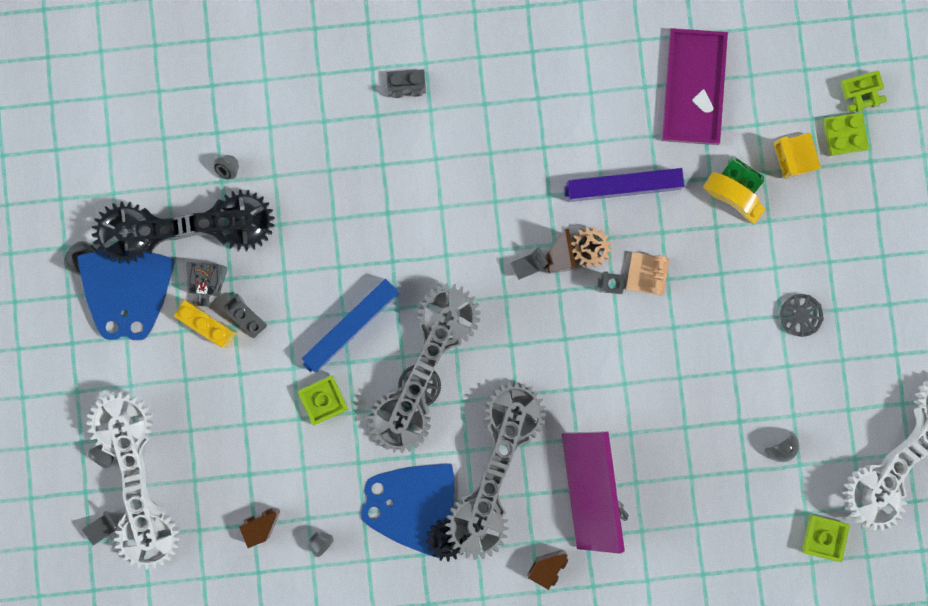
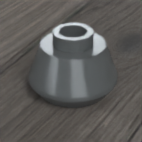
(226, 167)
(100, 457)
(320, 543)

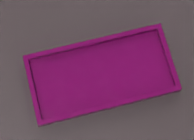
(694, 64)
(593, 491)

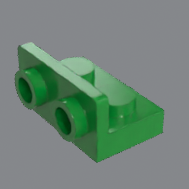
(743, 174)

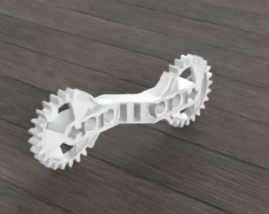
(133, 480)
(875, 493)

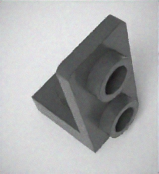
(244, 316)

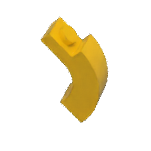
(735, 195)

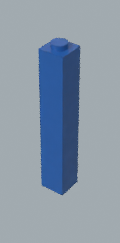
(350, 326)

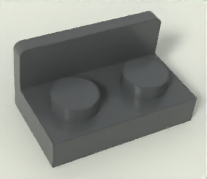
(406, 83)

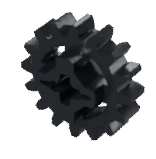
(438, 550)

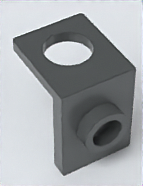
(529, 264)
(603, 283)
(100, 529)

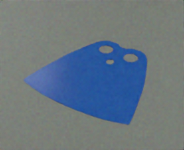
(125, 286)
(419, 500)

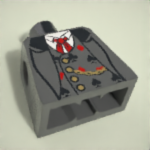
(205, 280)

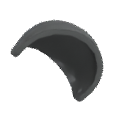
(77, 249)
(785, 450)

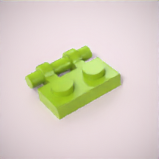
(862, 85)

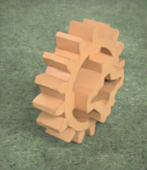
(603, 244)

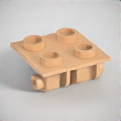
(647, 273)

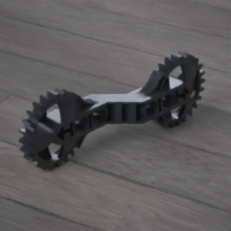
(182, 226)

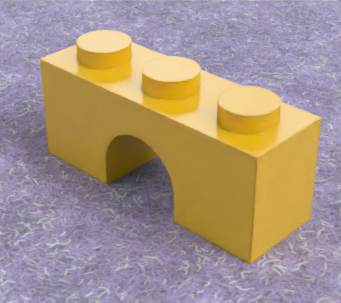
(204, 324)

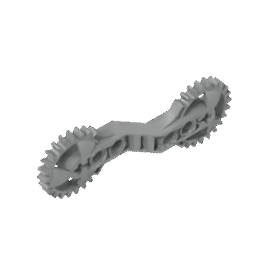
(424, 369)
(495, 470)

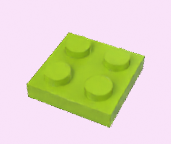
(845, 134)
(323, 400)
(825, 538)

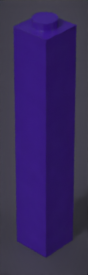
(624, 185)

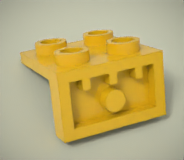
(796, 155)

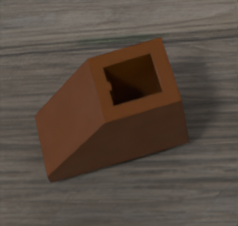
(259, 529)
(546, 567)

